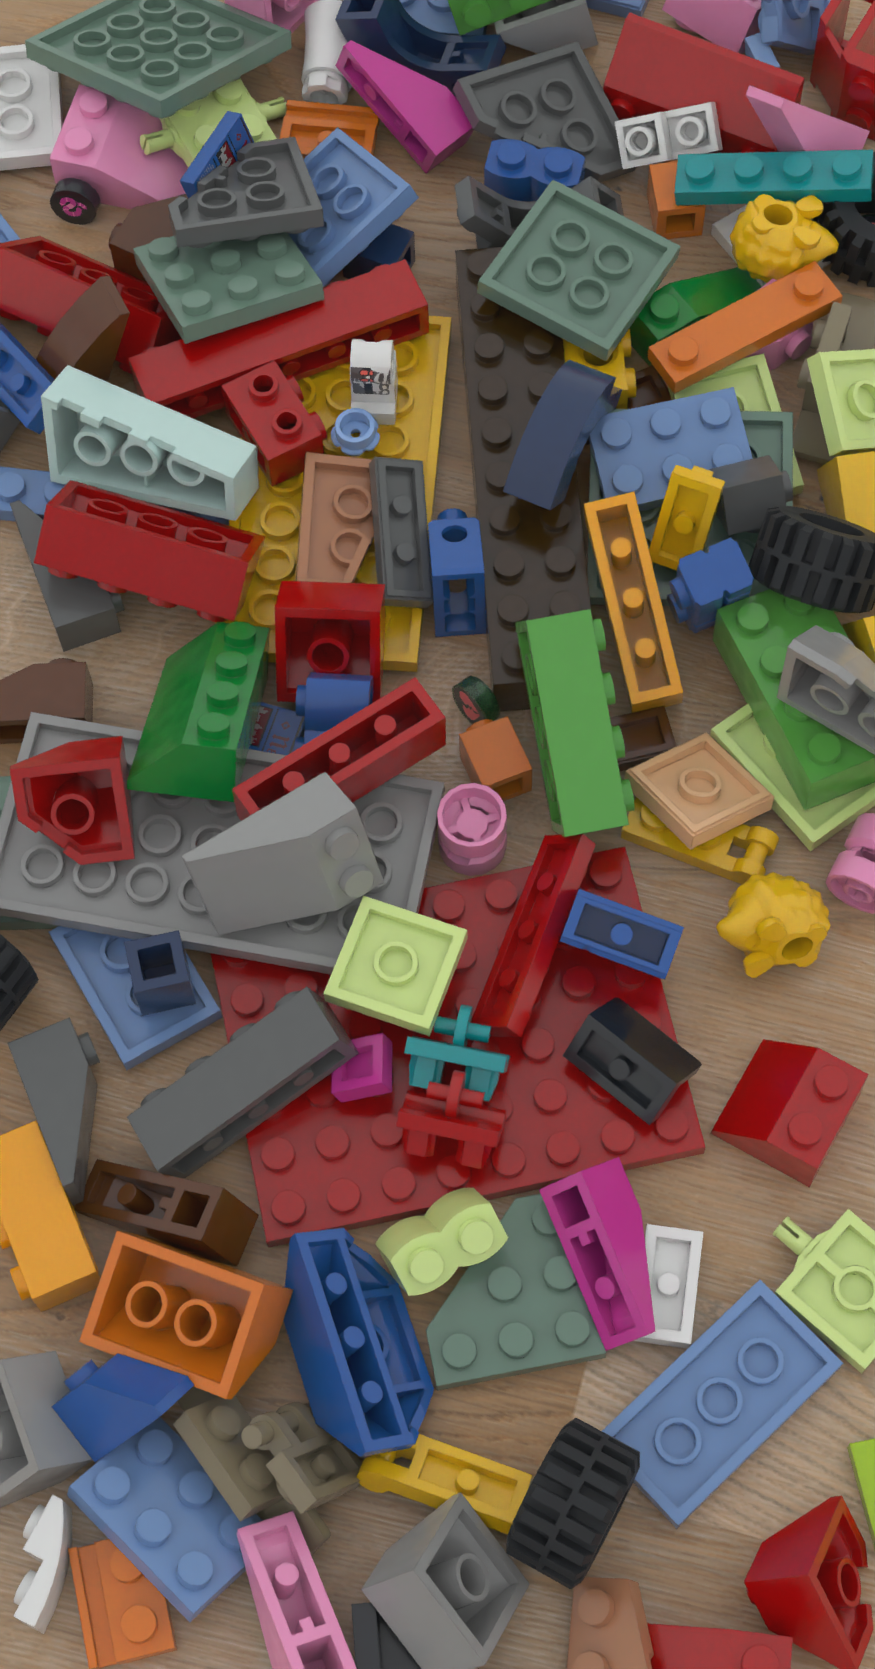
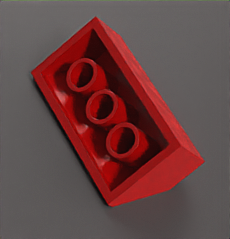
(671, 70)
(45, 280)
(148, 551)

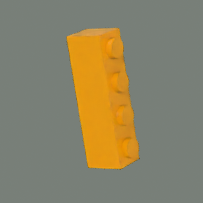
(633, 602)

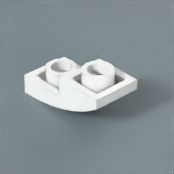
(668, 133)
(48, 1542)

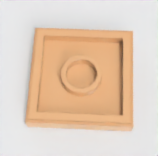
(699, 790)

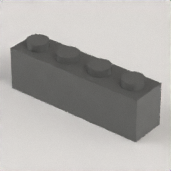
(241, 1083)

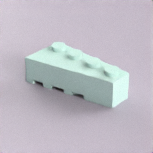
(144, 449)

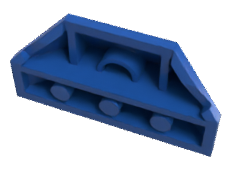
(354, 1344)

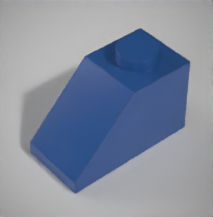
(117, 1401)

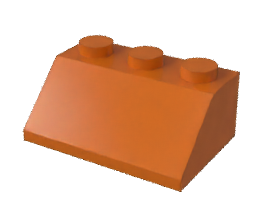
(184, 1313)

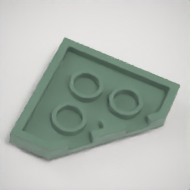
(514, 1308)

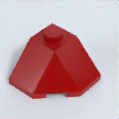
(78, 799)
(811, 1584)

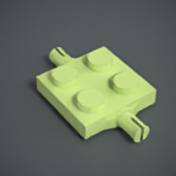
(194, 123)
(834, 1285)

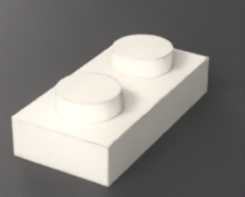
(673, 1278)

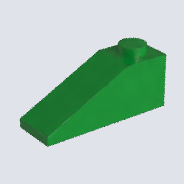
(686, 303)

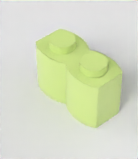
(452, 1234)

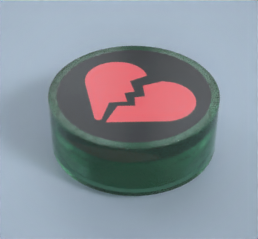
(475, 700)

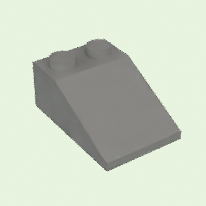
(286, 860)

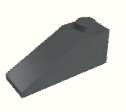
(77, 605)
(63, 1096)

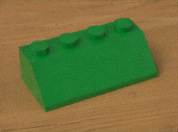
(204, 714)

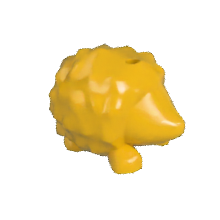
(780, 237)
(775, 922)

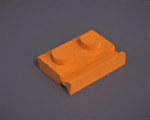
(315, 121)
(118, 1607)

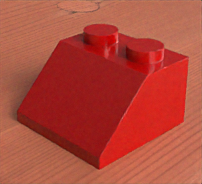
(328, 631)
(790, 1107)

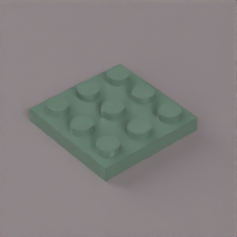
(578, 270)
(227, 282)

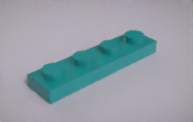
(783, 175)

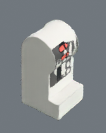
(374, 379)

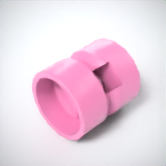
(472, 829)
(854, 869)

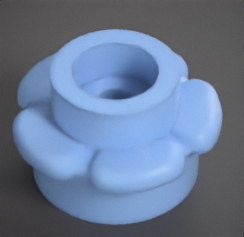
(355, 421)

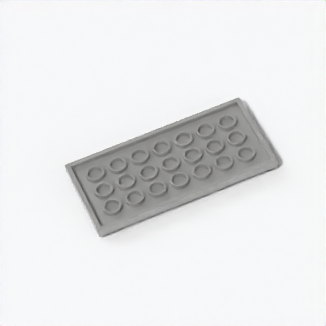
(155, 888)

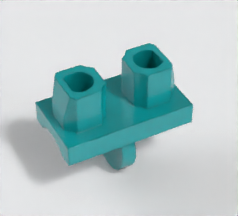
(430, 1055)

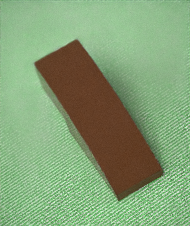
(88, 333)

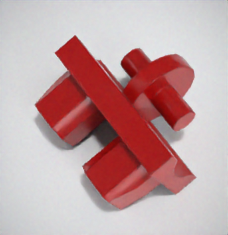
(452, 1114)

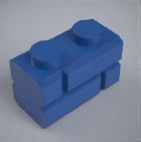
(709, 583)
(622, 934)

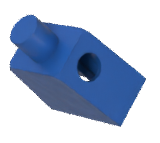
(456, 555)

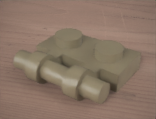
(307, 1461)

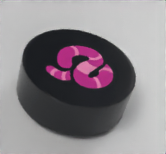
(75, 201)

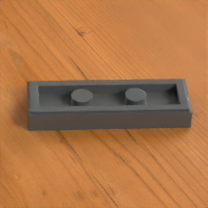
(401, 531)

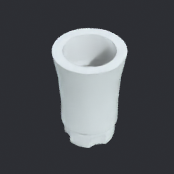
(323, 46)

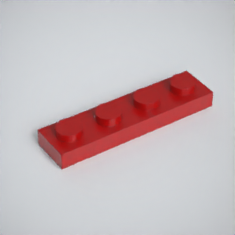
(533, 934)

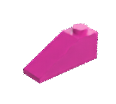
(413, 107)
(606, 1248)

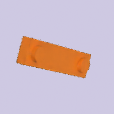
(744, 327)

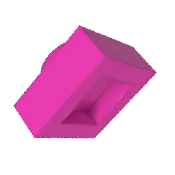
(367, 1072)

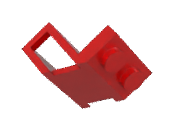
(846, 68)

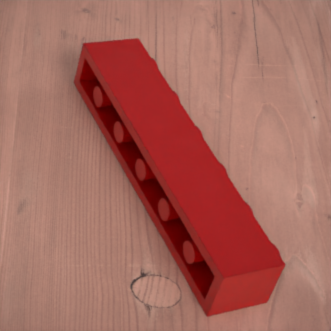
(301, 341)

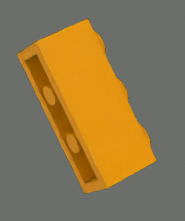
(41, 1223)

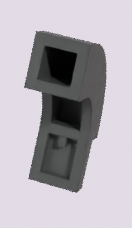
(497, 217)

